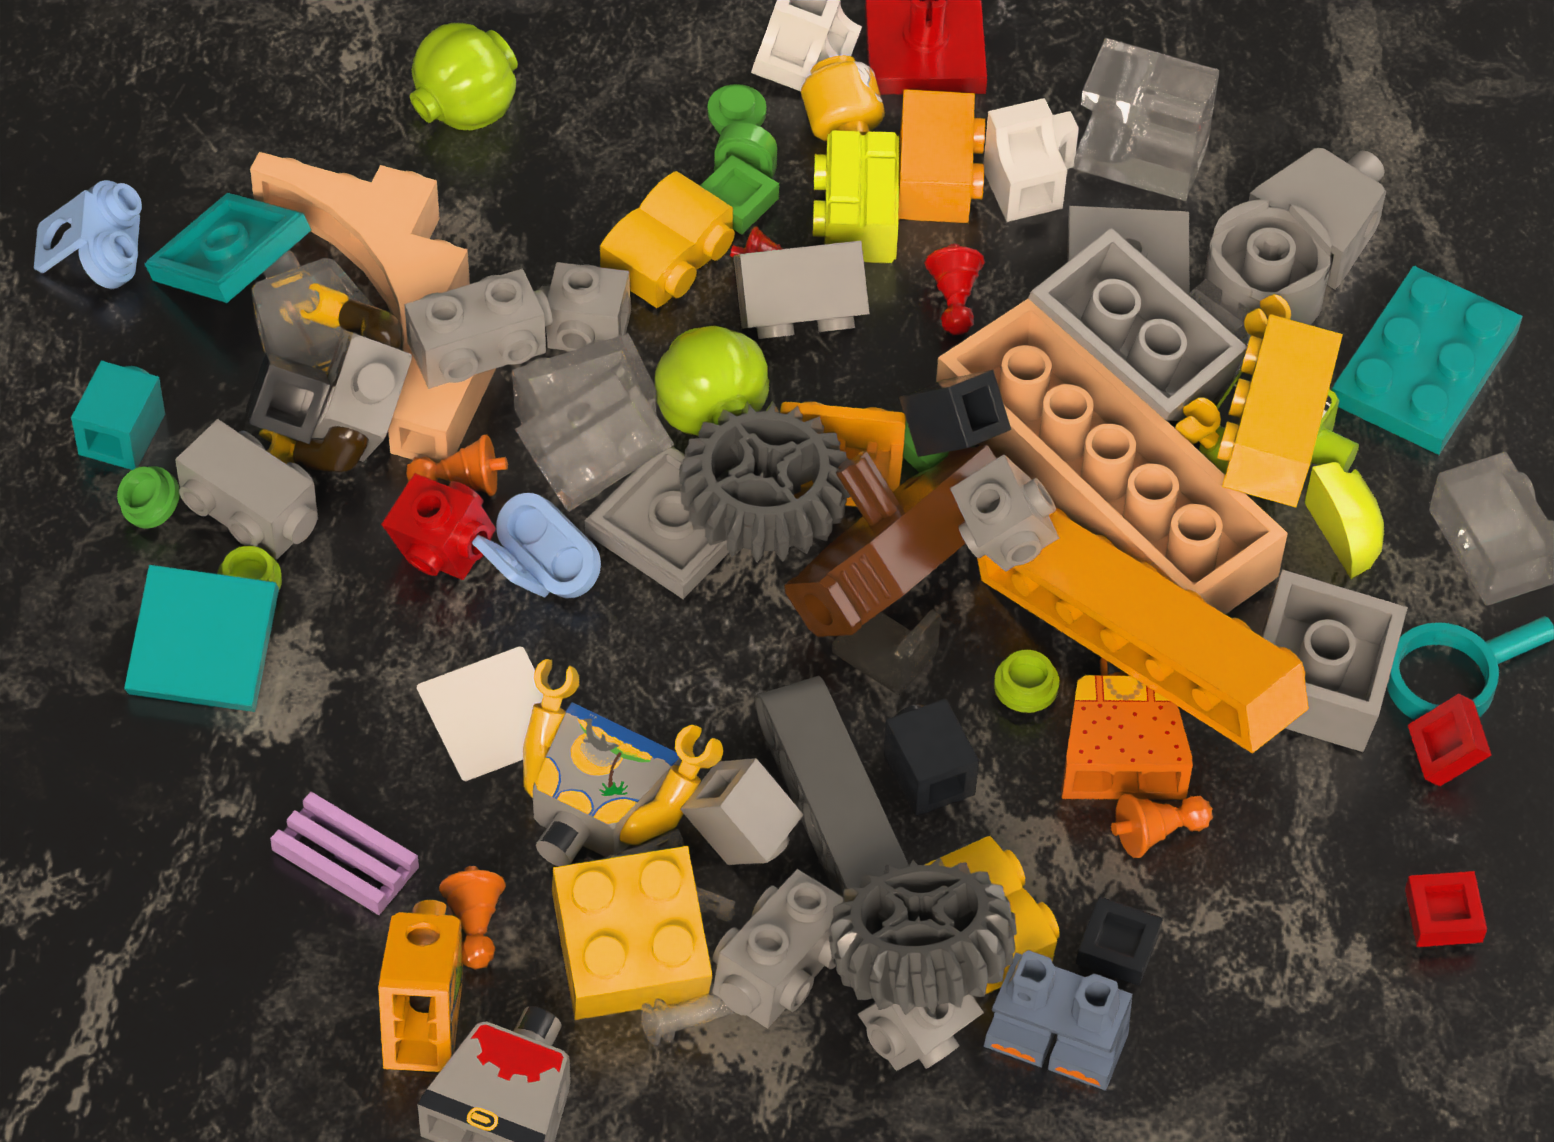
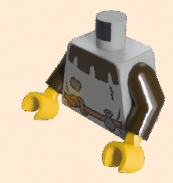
(363, 388)

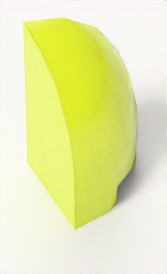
(1346, 516)

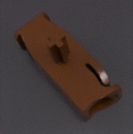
(887, 549)

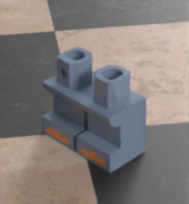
(1048, 1001)

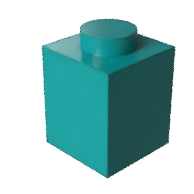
(118, 415)

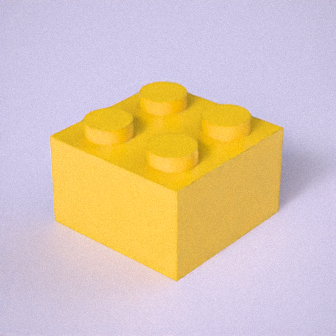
(631, 932)

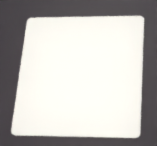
(483, 711)

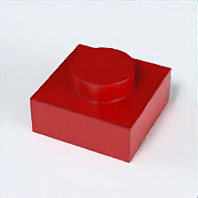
(1449, 740)
(1445, 909)

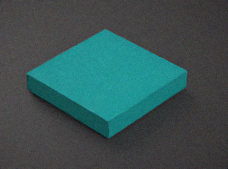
(227, 247)
(201, 638)

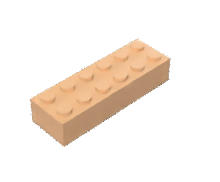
(1118, 461)

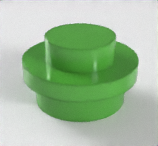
(736, 104)
(148, 496)

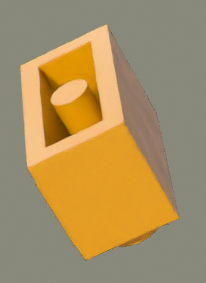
(937, 156)

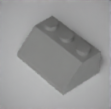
(1140, 326)

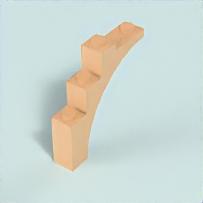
(387, 234)

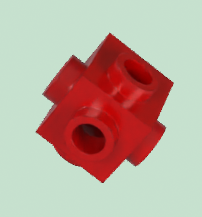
(437, 526)

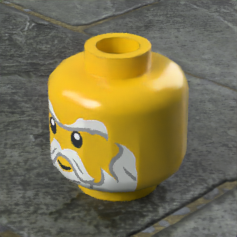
(842, 97)

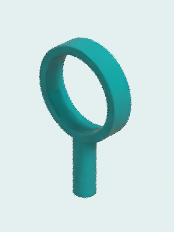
(1485, 654)

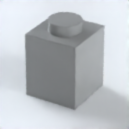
(742, 812)

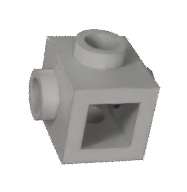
(586, 305)
(1005, 514)
(919, 1032)

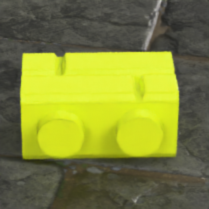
(860, 192)

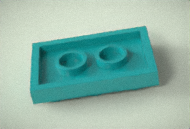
(1426, 359)

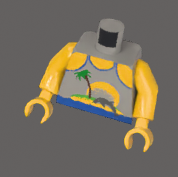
(600, 780)

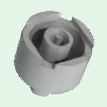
(1269, 253)

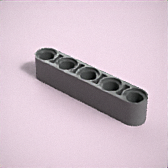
(828, 783)

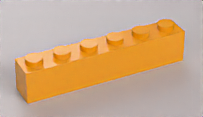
(1158, 633)

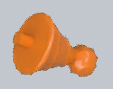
(471, 466)
(1145, 822)
(473, 899)

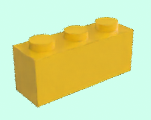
(1278, 410)

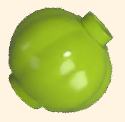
(463, 76)
(708, 373)

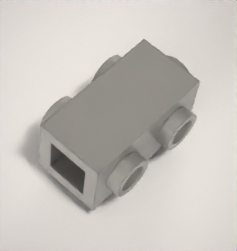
(477, 328)
(247, 489)
(777, 951)

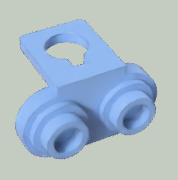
(103, 229)
(541, 549)

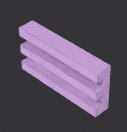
(319, 810)

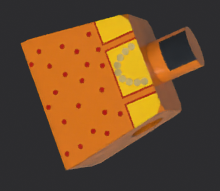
(1125, 741)

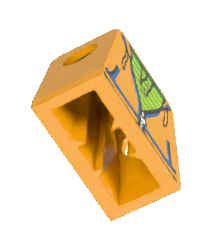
(426, 961)

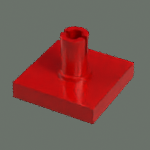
(926, 45)

